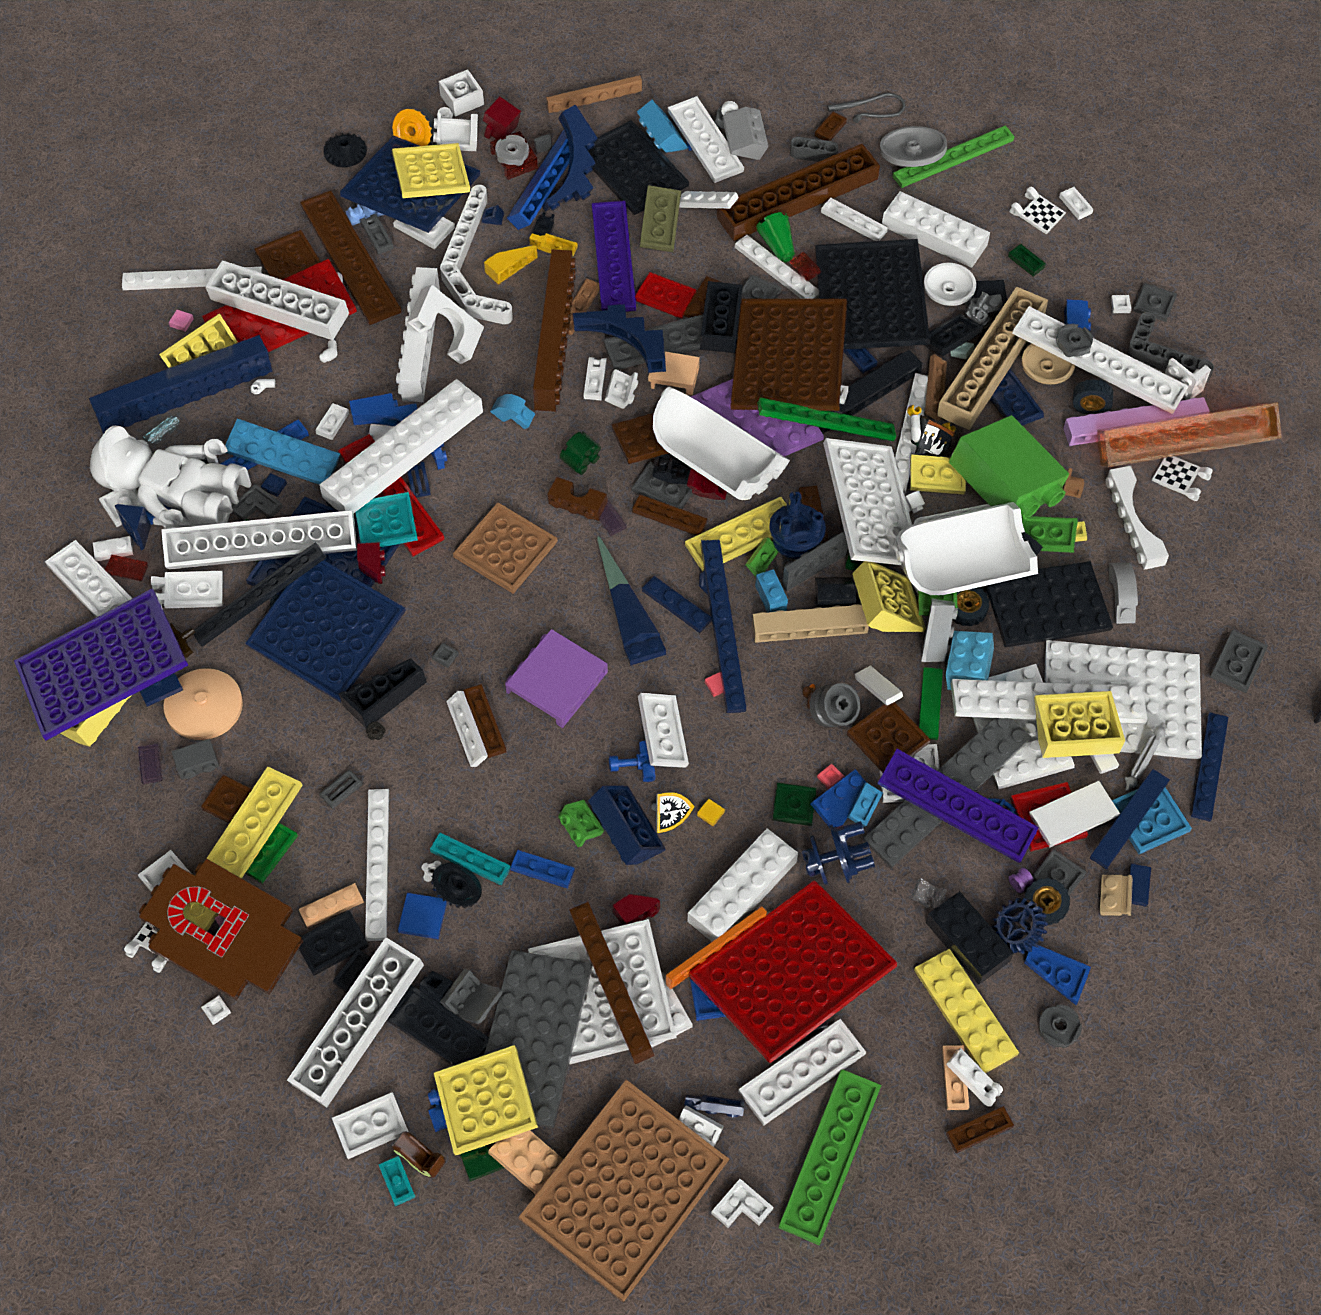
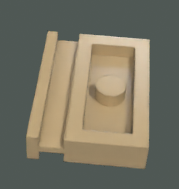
(1116, 895)

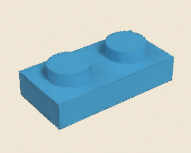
(865, 804)

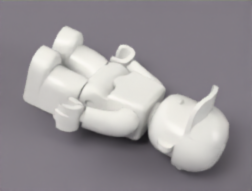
(169, 476)

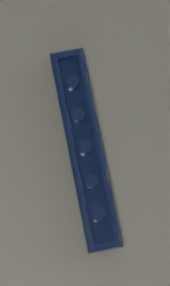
(1129, 819)

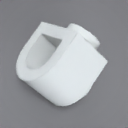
(914, 502)

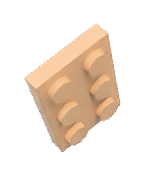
(527, 1159)

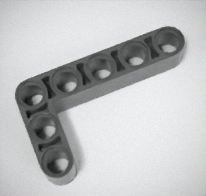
(1158, 355)

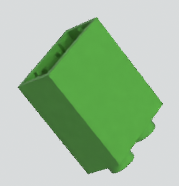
(1009, 466)

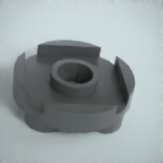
(1070, 347)
(1061, 1037)

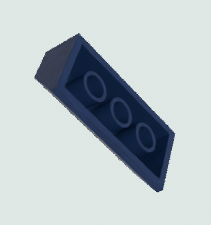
(626, 824)

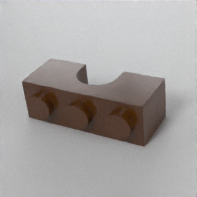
(562, 497)

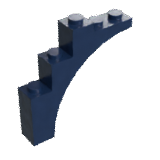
(580, 141)
(632, 330)

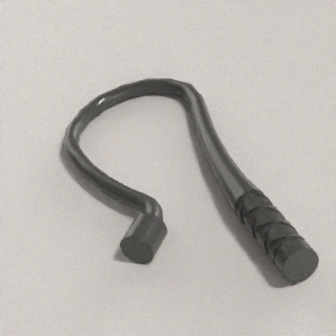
(840, 106)

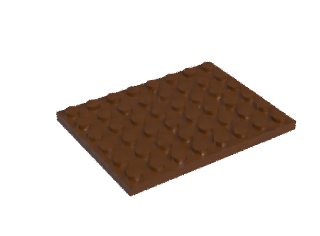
(790, 353)

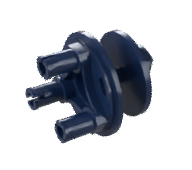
(796, 528)
(843, 852)

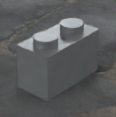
(195, 759)

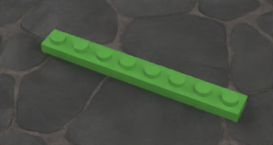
(955, 156)

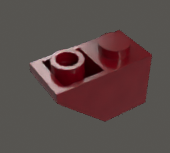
(370, 560)
(635, 908)

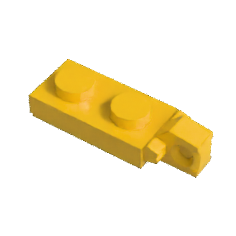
(548, 242)

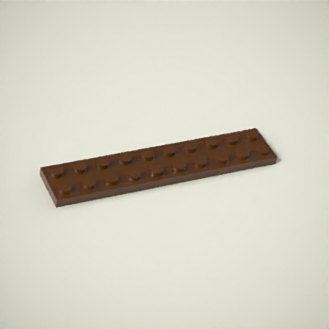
(350, 257)

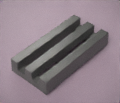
(358, 783)

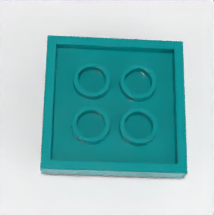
(387, 520)

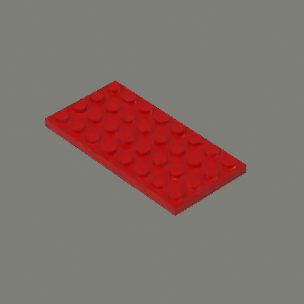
(246, 325)

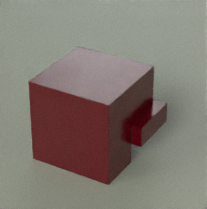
(501, 119)

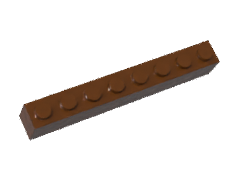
(612, 983)

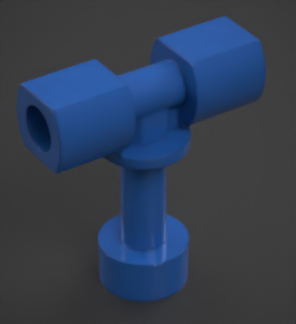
(641, 761)

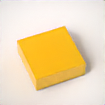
(710, 812)

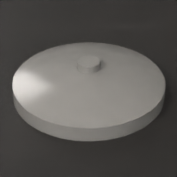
(913, 146)

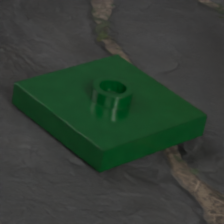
(479, 1162)

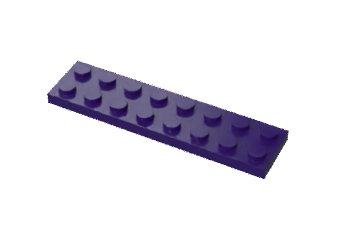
(613, 255)
(958, 805)

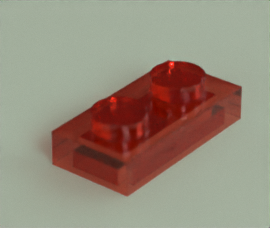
(805, 266)
(126, 567)

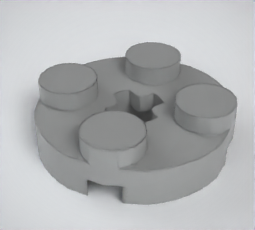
(512, 157)

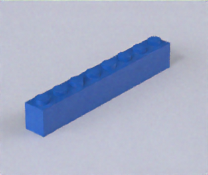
(541, 184)

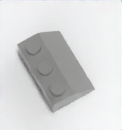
(745, 133)
(938, 631)

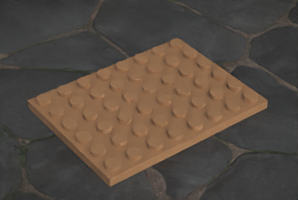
(624, 1190)

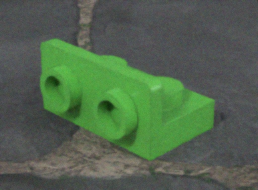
(580, 822)

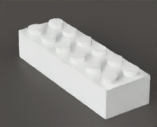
(936, 229)
(743, 886)

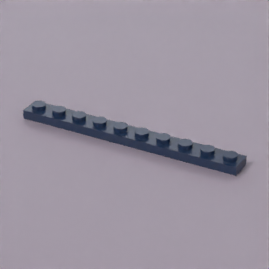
(723, 626)

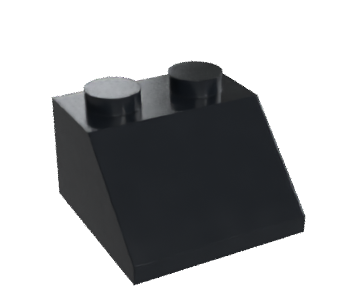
(835, 592)

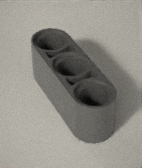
(812, 149)

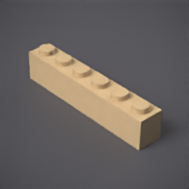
(809, 623)

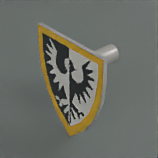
(670, 810)

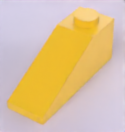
(507, 263)

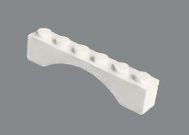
(1149, 548)

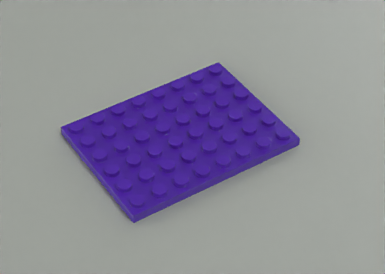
(100, 664)

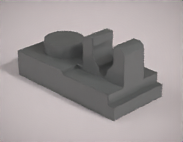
(993, 302)

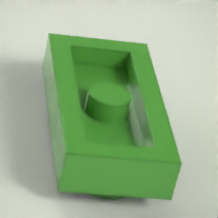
(762, 557)

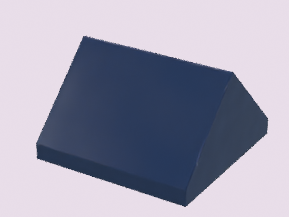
(135, 523)

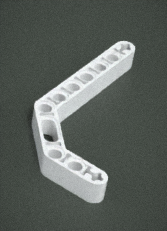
(474, 305)

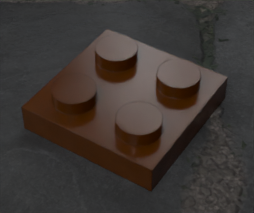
(226, 799)

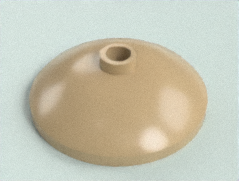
(1037, 359)

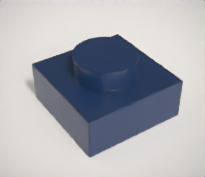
(274, 485)

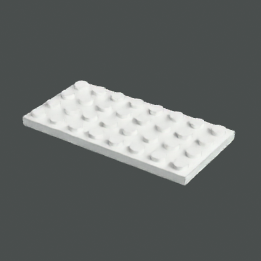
(868, 498)

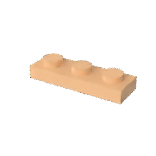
(331, 905)
(955, 1089)

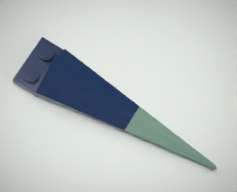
(638, 633)

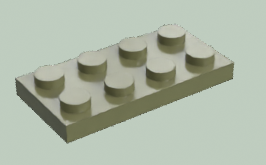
(660, 218)

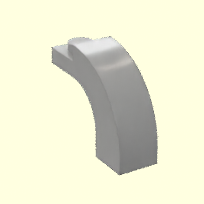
(1125, 589)

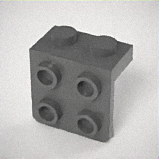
(470, 998)

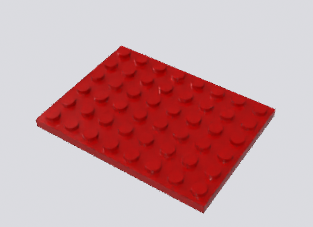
(792, 971)

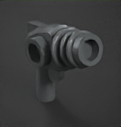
(978, 313)

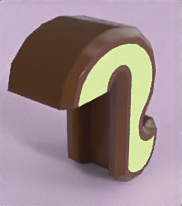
(418, 1155)

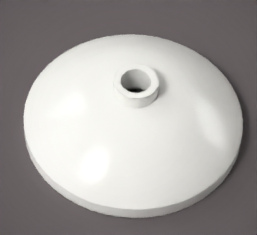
(951, 278)

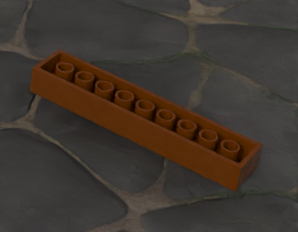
(800, 190)
(554, 331)

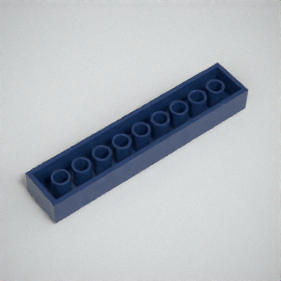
(182, 384)

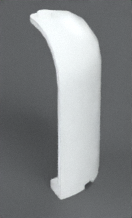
(714, 445)
(966, 550)

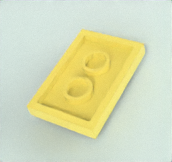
(935, 475)

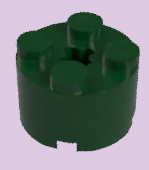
(580, 452)

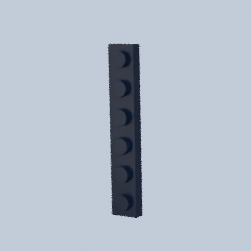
(1209, 767)

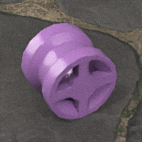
(1021, 880)

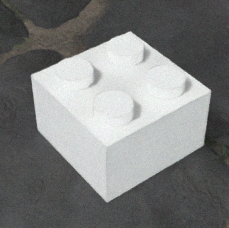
(461, 93)

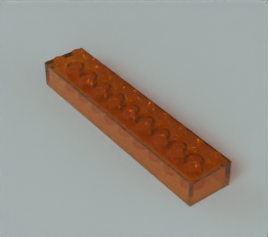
(1189, 434)

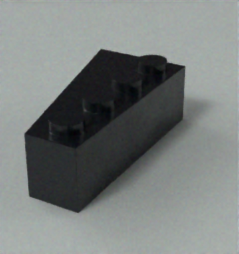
(384, 692)

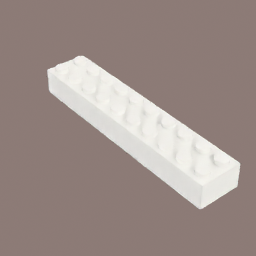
(401, 448)
(258, 539)

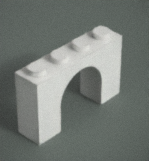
(466, 328)

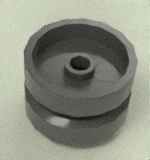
(834, 705)

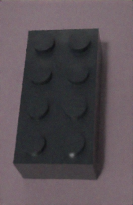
(721, 317)
(969, 937)

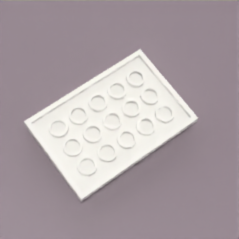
(1028, 761)

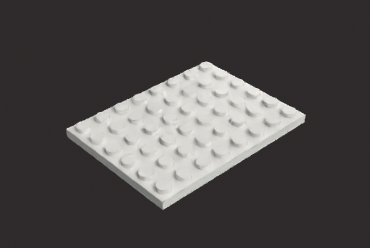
(1168, 685)

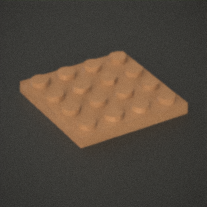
(505, 547)

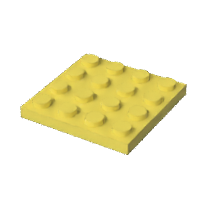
(430, 170)
(485, 1100)

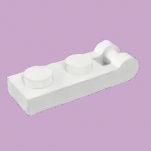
(595, 378)
(974, 1077)

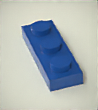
(542, 869)

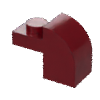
(704, 487)

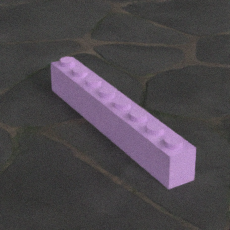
(1084, 428)

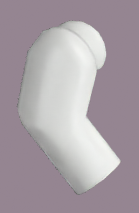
(330, 353)
(260, 384)

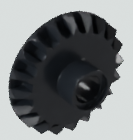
(345, 150)
(456, 885)

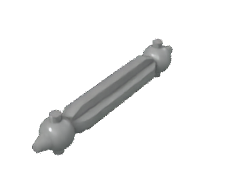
(1145, 756)

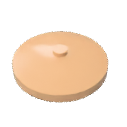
(205, 706)

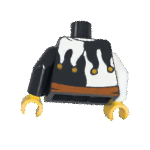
(928, 434)

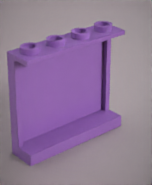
(557, 676)

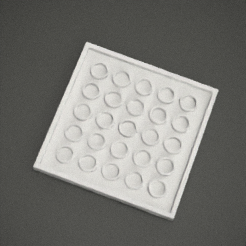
(640, 970)

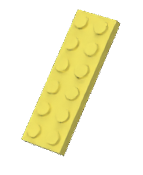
(738, 534)
(966, 1011)

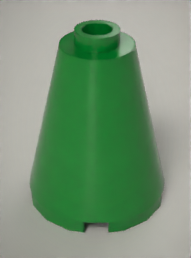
(777, 235)

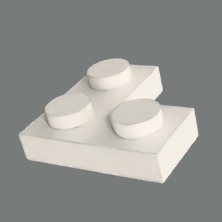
(742, 1199)

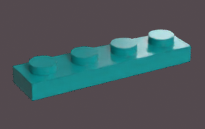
(470, 858)

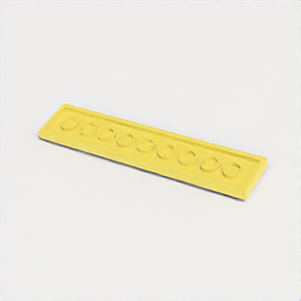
(248, 833)

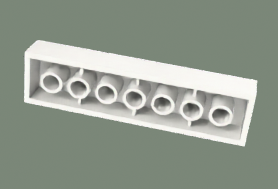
(277, 300)
(417, 345)
(355, 1022)

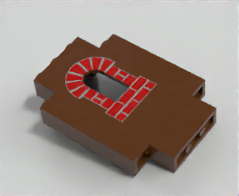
(247, 946)

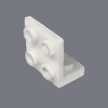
(1195, 380)

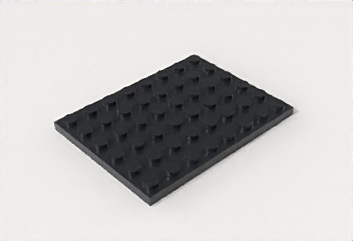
(881, 291)

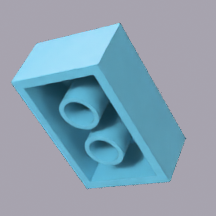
(970, 656)

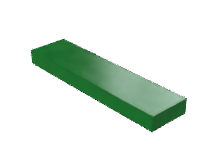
(931, 702)

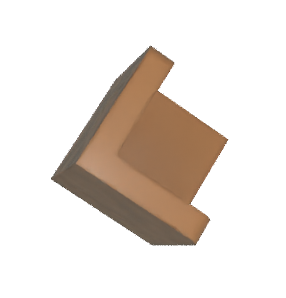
(1073, 485)

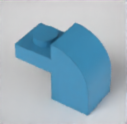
(512, 407)

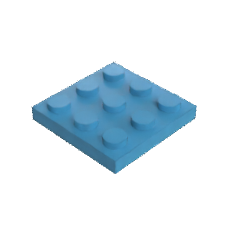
(1159, 825)

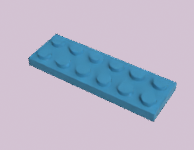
(281, 452)

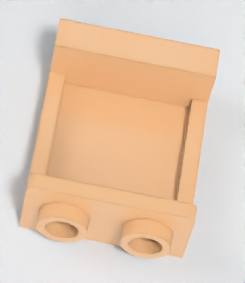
(680, 372)

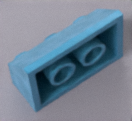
(660, 128)

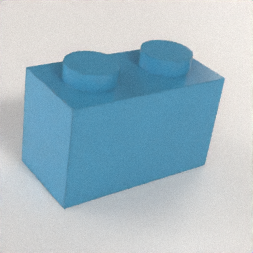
(771, 591)

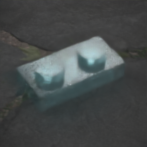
(156, 434)

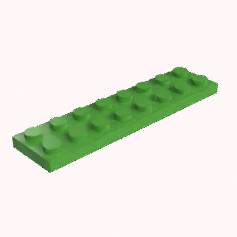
(830, 1157)

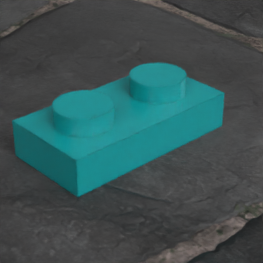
(396, 1181)

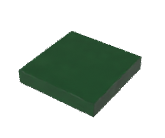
(793, 804)

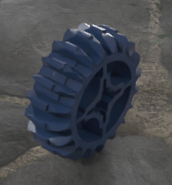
(1029, 912)

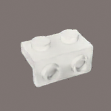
(621, 388)

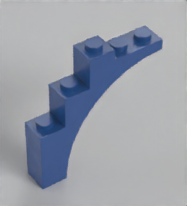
(385, 411)

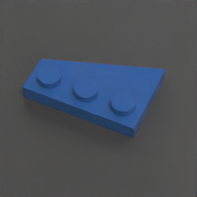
(837, 801)
(1059, 971)

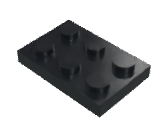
(953, 334)
(332, 943)

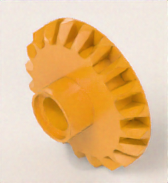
(404, 124)

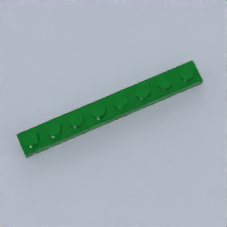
(826, 419)

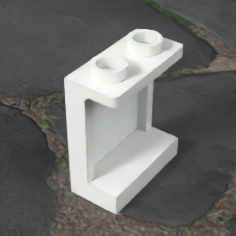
(456, 131)

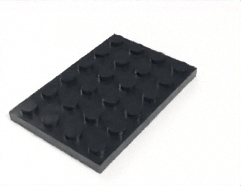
(631, 162)
(1049, 605)

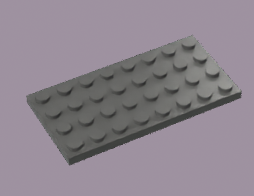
(541, 1018)

